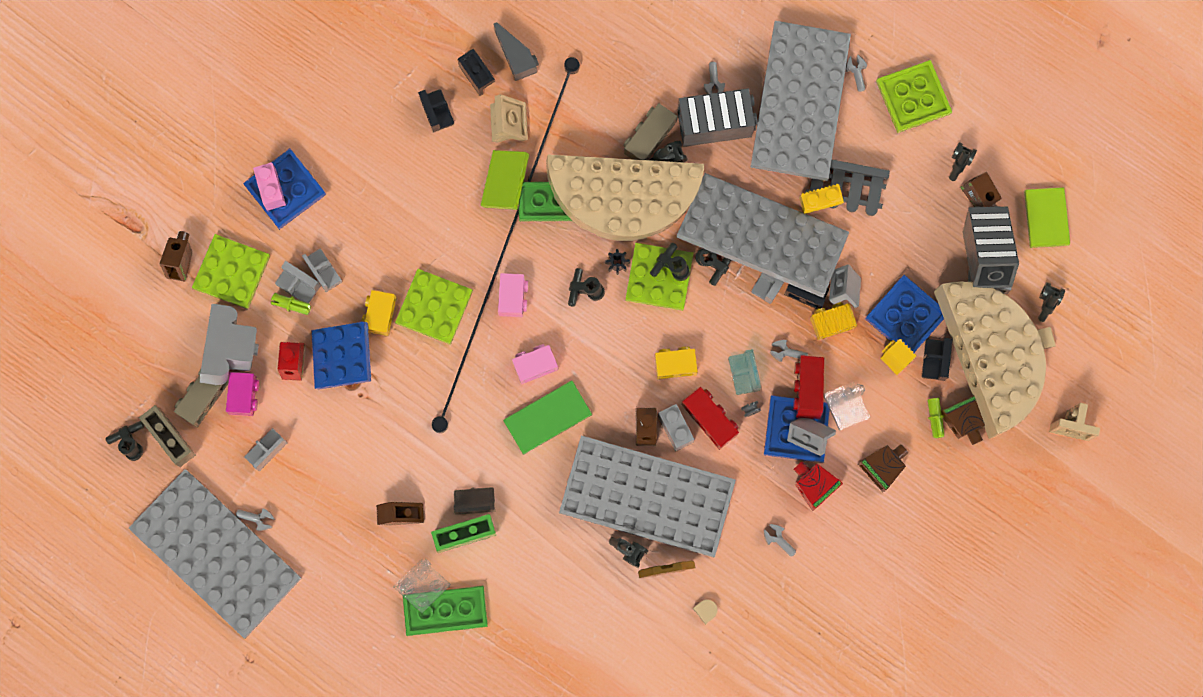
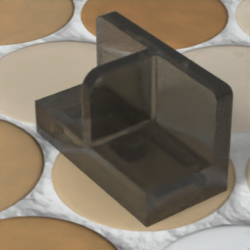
(474, 501)

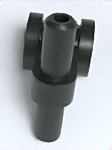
(671, 152)
(963, 156)
(676, 265)
(721, 267)
(590, 286)
(1051, 297)
(128, 445)
(632, 552)

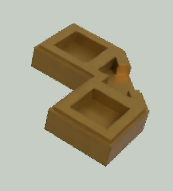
(671, 568)

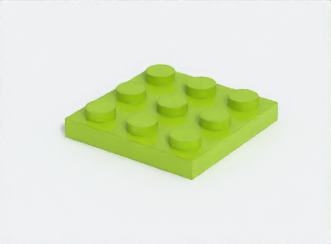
(914, 96)
(231, 271)
(658, 290)
(434, 306)

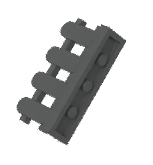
(856, 182)

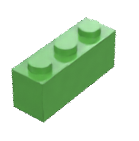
(463, 533)

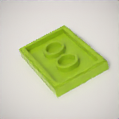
(505, 179)
(1047, 217)

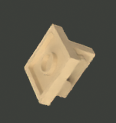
(508, 119)
(1074, 425)

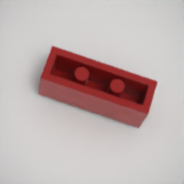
(809, 387)
(710, 417)

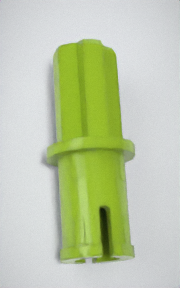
(290, 303)
(936, 417)

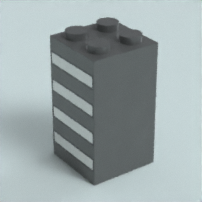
(716, 117)
(990, 247)

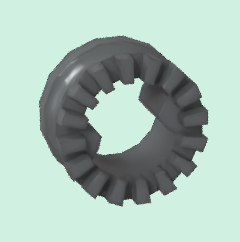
(751, 410)

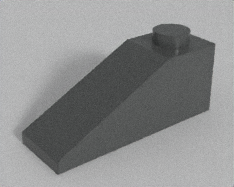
(517, 55)

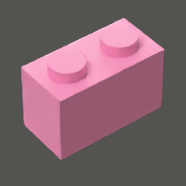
(269, 186)
(512, 295)
(535, 363)

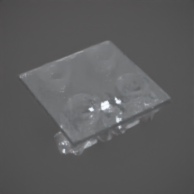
(847, 405)
(422, 585)

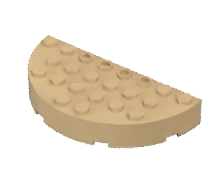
(623, 195)
(996, 350)

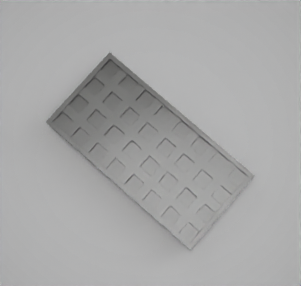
(800, 100)
(763, 235)
(647, 496)
(215, 553)

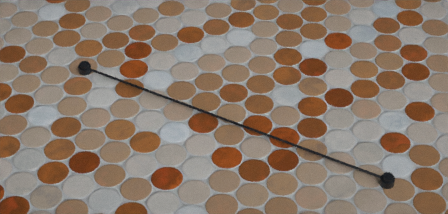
(439, 423)

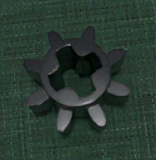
(617, 256)

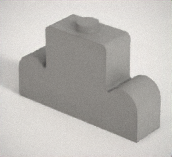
(226, 346)

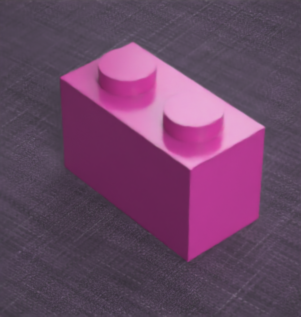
(242, 394)

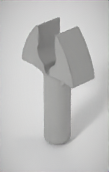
(857, 71)
(713, 80)
(786, 351)
(256, 518)
(779, 540)

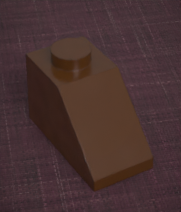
(400, 513)

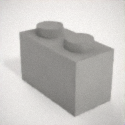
(676, 427)

